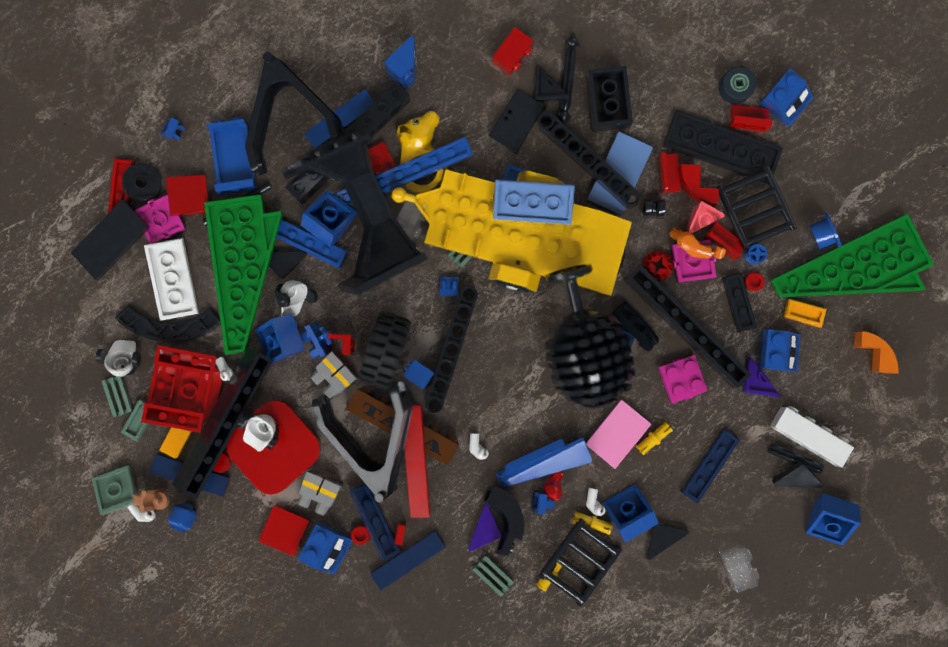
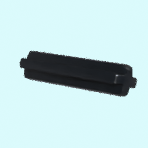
(795, 458)

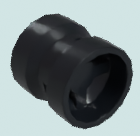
(654, 208)

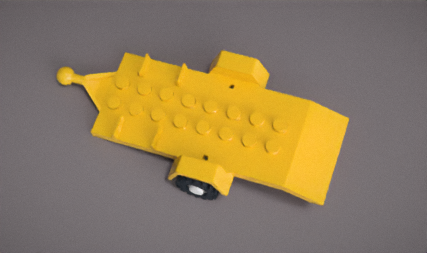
(520, 250)

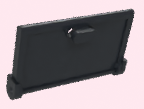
(515, 125)

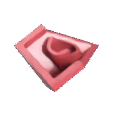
(702, 216)

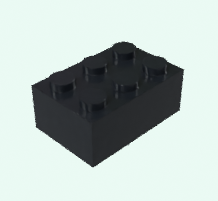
(609, 99)

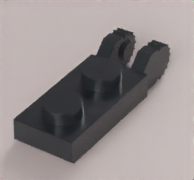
(636, 326)

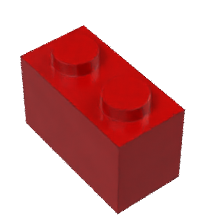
(513, 51)

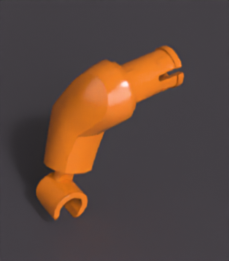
(692, 247)

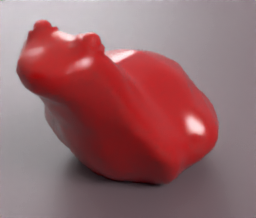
(552, 486)

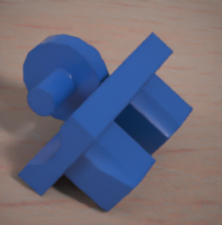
(319, 338)

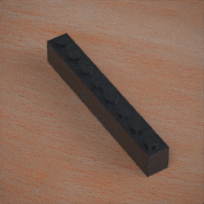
(687, 327)
(222, 423)

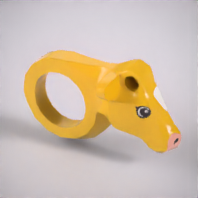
(416, 141)

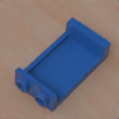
(230, 156)

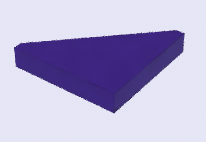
(758, 382)
(485, 531)

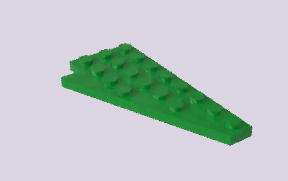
(241, 253)
(872, 263)

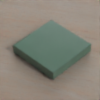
(114, 489)

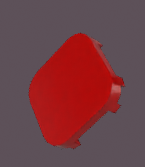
(288, 460)

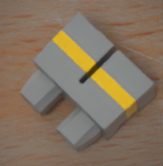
(338, 382)
(326, 495)

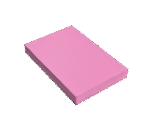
(618, 434)

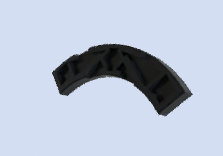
(168, 332)

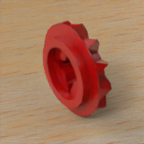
(666, 262)

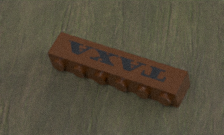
(383, 415)

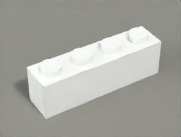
(812, 437)

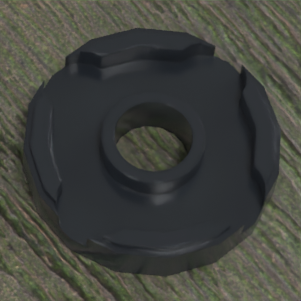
(138, 171)

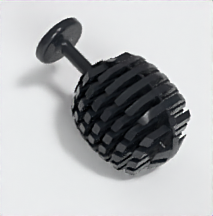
(587, 349)

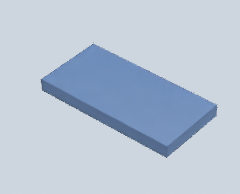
(628, 159)
(533, 201)

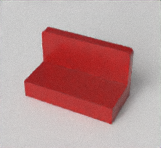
(750, 118)
(669, 173)
(722, 237)
(348, 343)

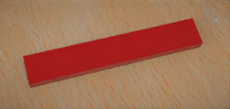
(416, 466)

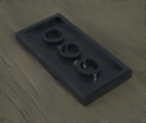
(110, 239)

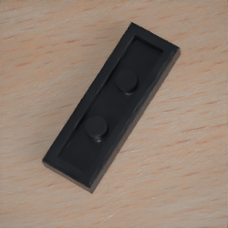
(739, 302)

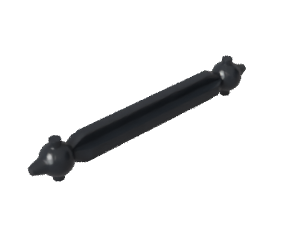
(568, 77)

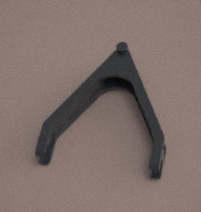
(274, 78)
(378, 477)

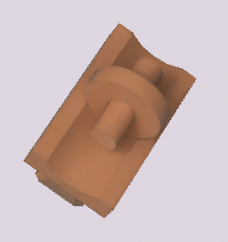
(151, 499)

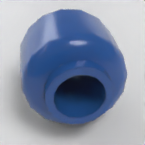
(182, 517)

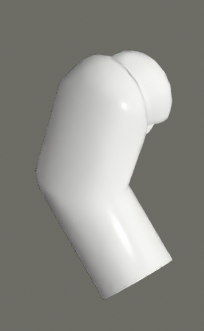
(225, 371)
(476, 449)
(592, 503)
(142, 516)

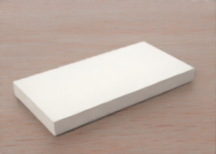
(171, 279)

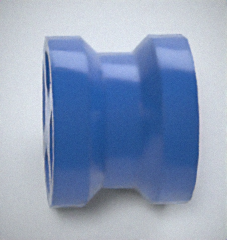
(759, 253)

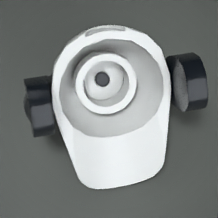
(292, 295)
(121, 358)
(260, 431)

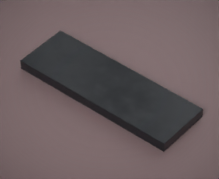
(720, 145)

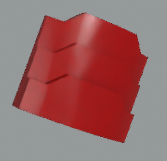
(182, 389)

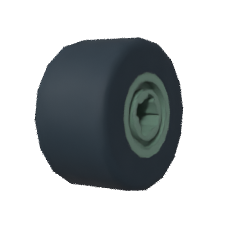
(730, 85)

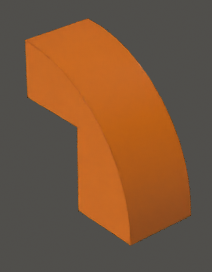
(883, 356)

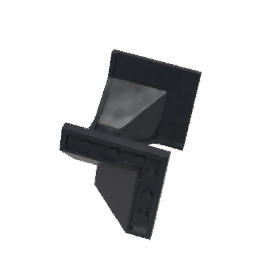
(384, 243)

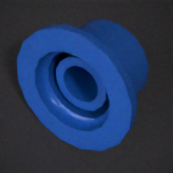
(825, 233)

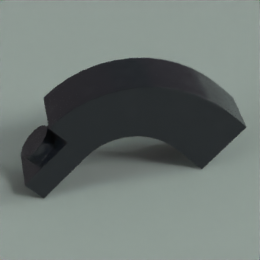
(511, 517)

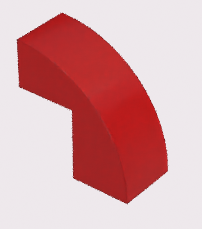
(691, 184)

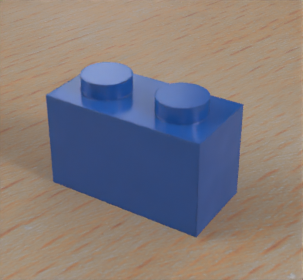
(418, 374)

